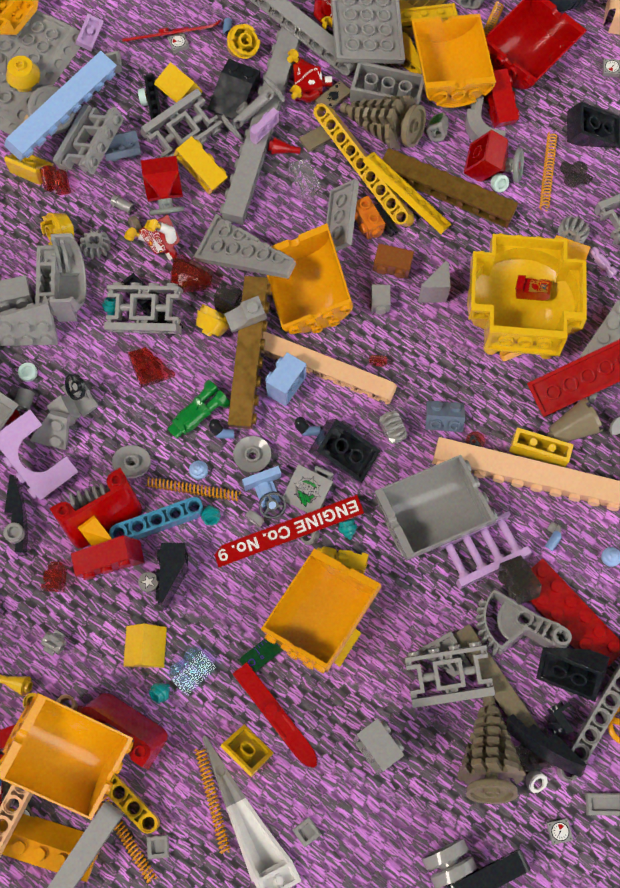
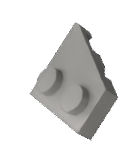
(53, 431)
(443, 643)

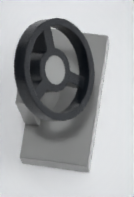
(80, 394)

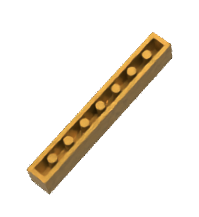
(452, 189)
(249, 359)

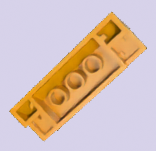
(42, 843)

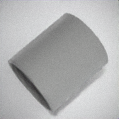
(24, 398)

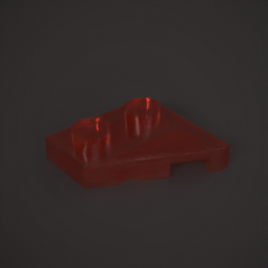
(148, 367)

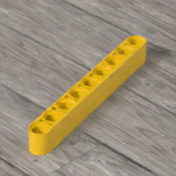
(356, 161)
(129, 797)

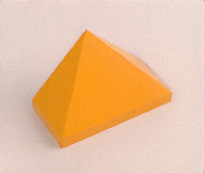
(94, 531)

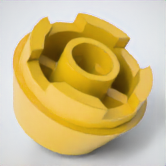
(242, 41)
(22, 73)
(56, 224)
(211, 321)

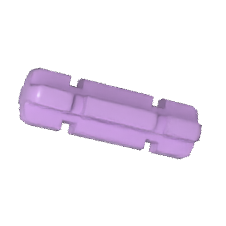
(602, 262)

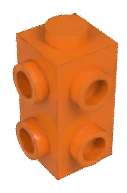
(368, 218)

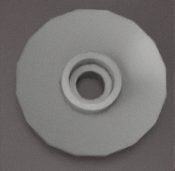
(250, 445)
(128, 455)

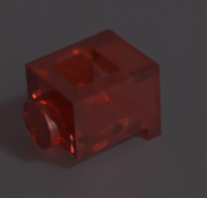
(55, 577)

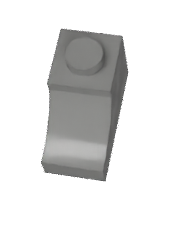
(246, 314)

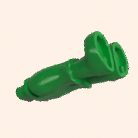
(197, 410)

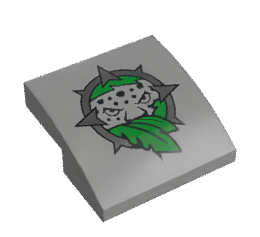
(307, 489)

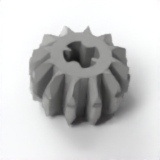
(574, 229)
(95, 244)
(393, 427)

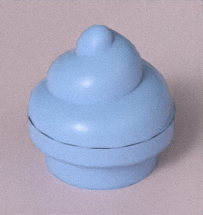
(198, 470)
(611, 556)

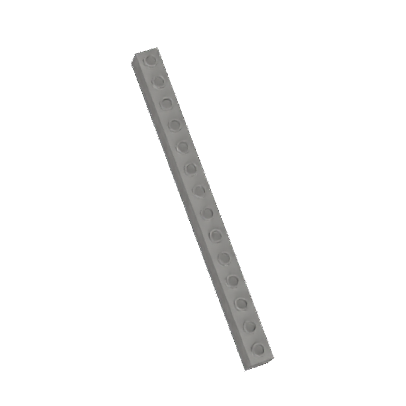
(252, 156)

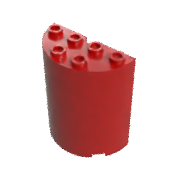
(531, 41)

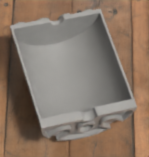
(434, 507)

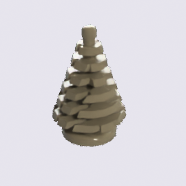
(389, 119)
(490, 759)

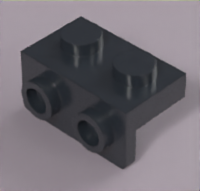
(557, 721)

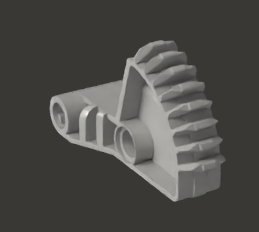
(538, 629)

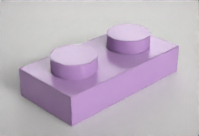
(89, 32)
(267, 122)

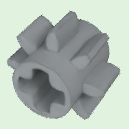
(54, 642)

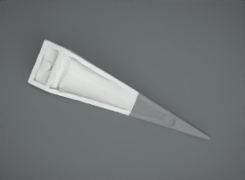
(263, 855)

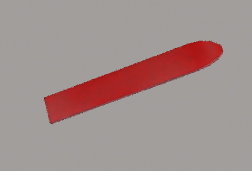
(165, 31)
(276, 715)

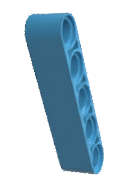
(163, 513)

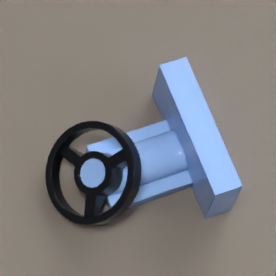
(266, 490)

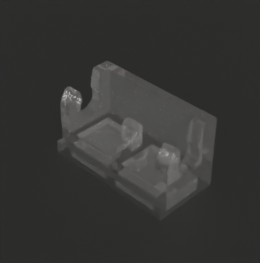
(303, 179)

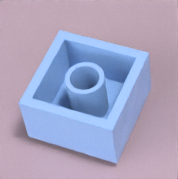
(285, 379)

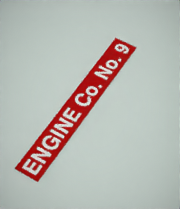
(288, 530)

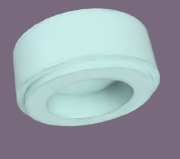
(143, 97)
(499, 182)
(27, 372)

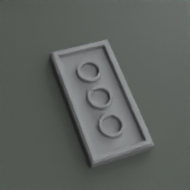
(342, 213)

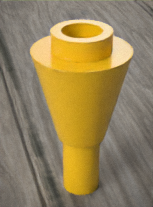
(19, 684)

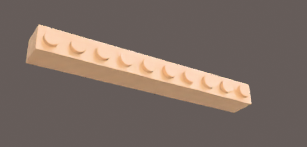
(532, 474)

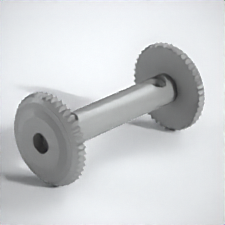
(253, 108)

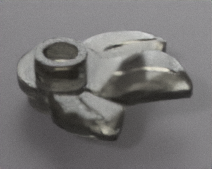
(575, 173)

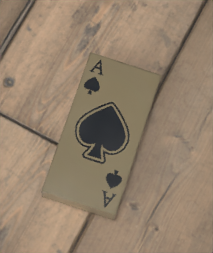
(334, 95)

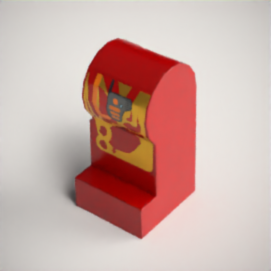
(533, 289)

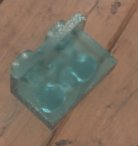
(191, 670)

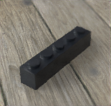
(152, 95)

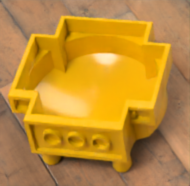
(524, 323)

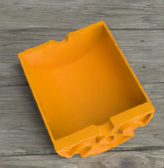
(453, 59)
(316, 289)
(320, 611)
(63, 756)

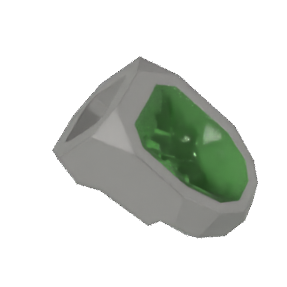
(437, 127)

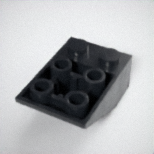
(173, 568)

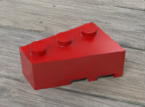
(502, 100)
(107, 557)

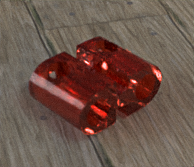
(55, 180)

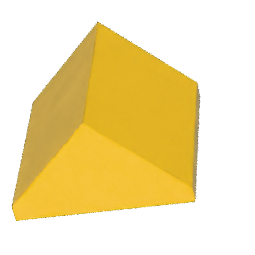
(175, 83)
(27, 168)
(145, 646)
(247, 750)

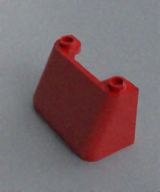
(109, 509)
(147, 735)

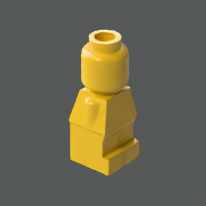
(347, 558)

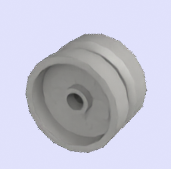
(450, 866)

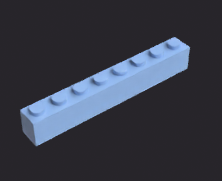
(60, 106)

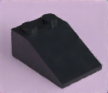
(235, 85)
(592, 127)
(344, 450)
(573, 670)

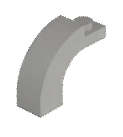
(474, 124)

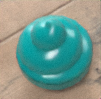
(109, 305)
(210, 515)
(347, 528)
(159, 692)

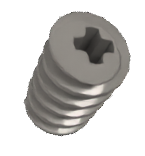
(87, 497)

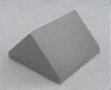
(437, 286)

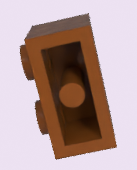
(393, 261)

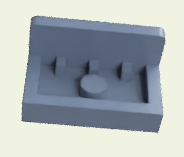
(123, 145)
(445, 416)

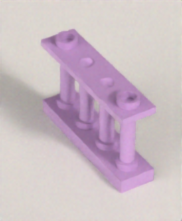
(484, 570)

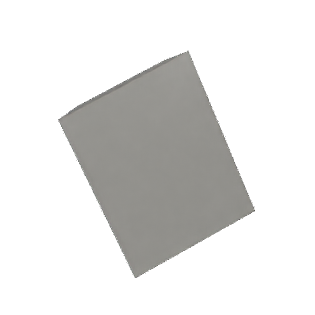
(49, 46)

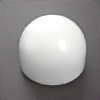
(532, 776)

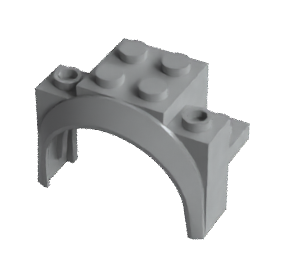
(62, 284)

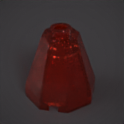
(189, 274)

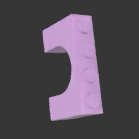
(40, 482)

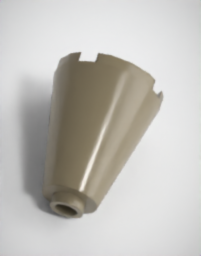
(576, 423)

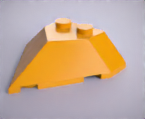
(15, 15)

